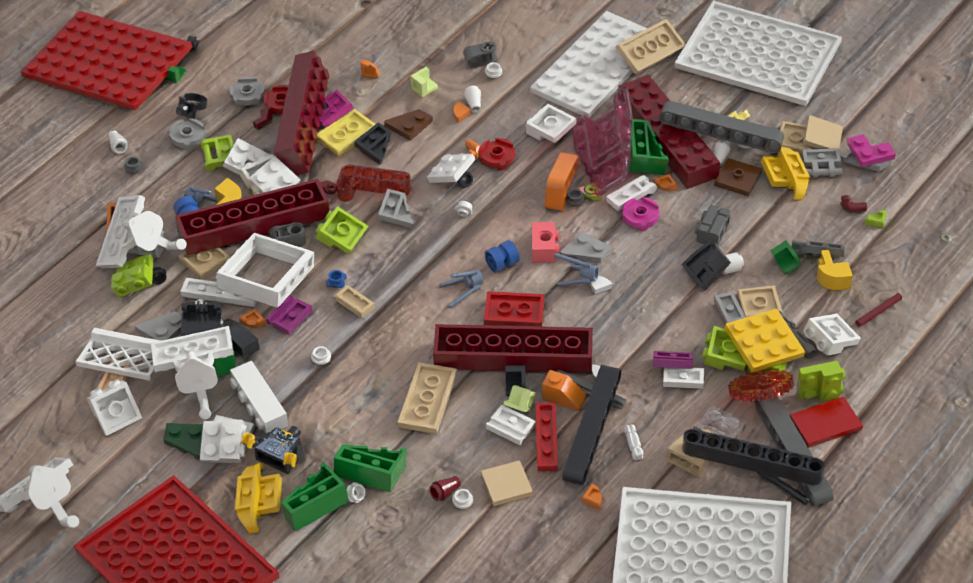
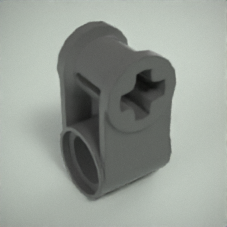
(479, 55)
(289, 233)

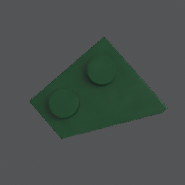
(184, 437)

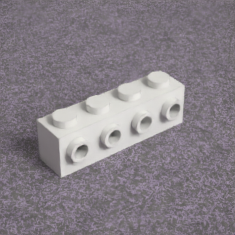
(258, 397)

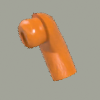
(474, 148)

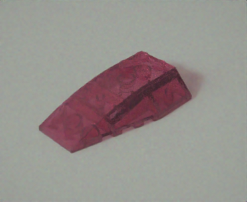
(606, 144)

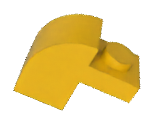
(227, 191)
(833, 276)

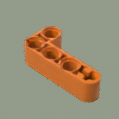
(559, 181)

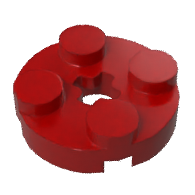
(273, 97)
(493, 160)

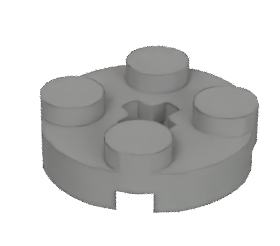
(253, 97)
(187, 141)

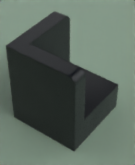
(515, 376)

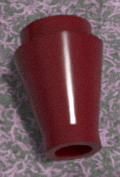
(443, 488)

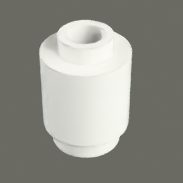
(735, 265)

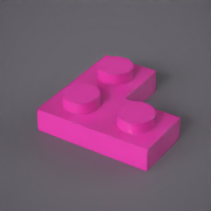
(337, 107)
(868, 154)

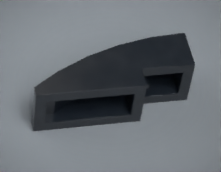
(242, 339)

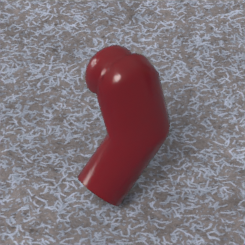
(266, 116)
(329, 187)
(852, 207)

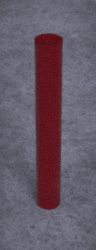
(878, 310)

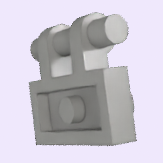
(822, 158)

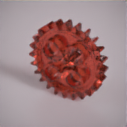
(761, 385)

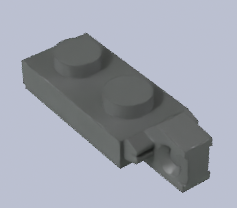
(815, 248)

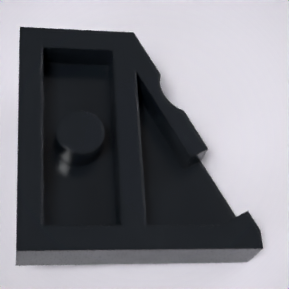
(374, 142)

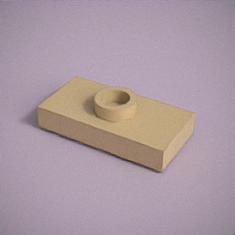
(354, 301)

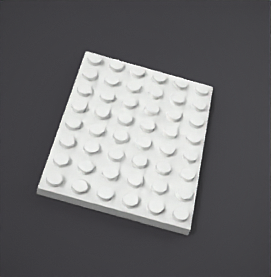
(758, 53)
(700, 538)

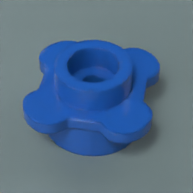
(336, 279)

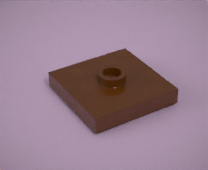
(738, 177)

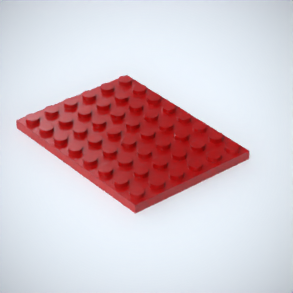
(106, 60)
(172, 540)

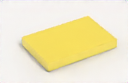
(341, 134)

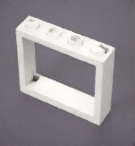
(301, 258)

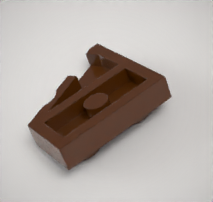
(409, 124)

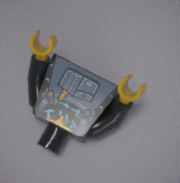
(277, 448)

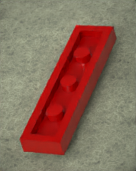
(546, 436)

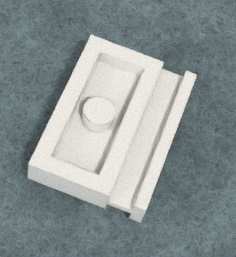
(510, 424)

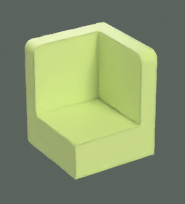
(422, 83)
(520, 399)

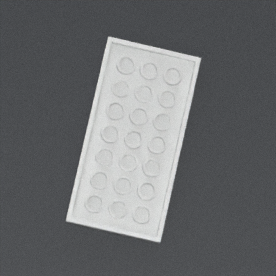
(589, 68)

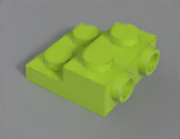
(341, 230)
(133, 276)
(721, 351)
(821, 381)

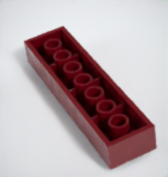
(302, 113)
(686, 151)
(257, 214)
(500, 346)

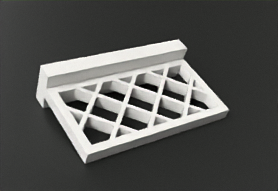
(124, 346)

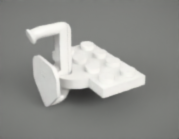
(132, 229)
(193, 361)
(44, 488)

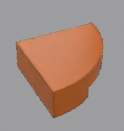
(369, 69)
(461, 111)
(666, 183)
(252, 319)
(593, 497)

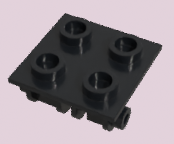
(200, 317)

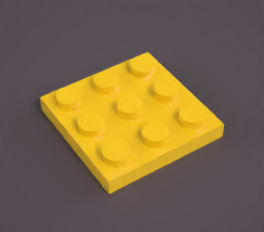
(764, 340)

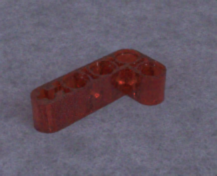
(371, 180)

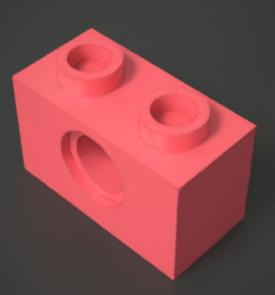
(543, 242)

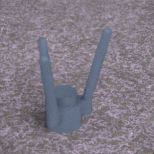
(198, 194)
(587, 271)
(472, 279)

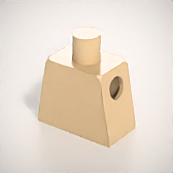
(679, 458)

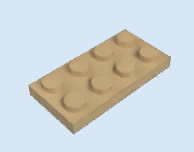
(650, 46)
(427, 398)

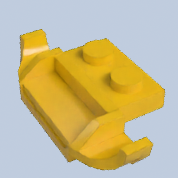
(787, 171)
(256, 496)

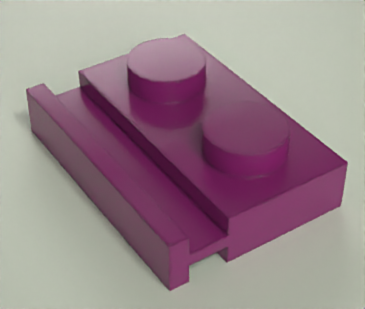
(289, 315)
(673, 359)

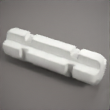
(633, 442)

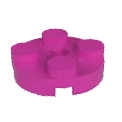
(641, 221)

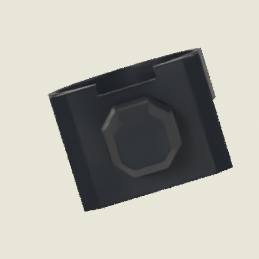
(189, 109)

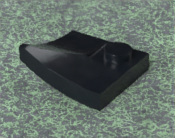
(706, 264)

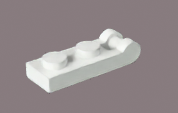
(636, 189)

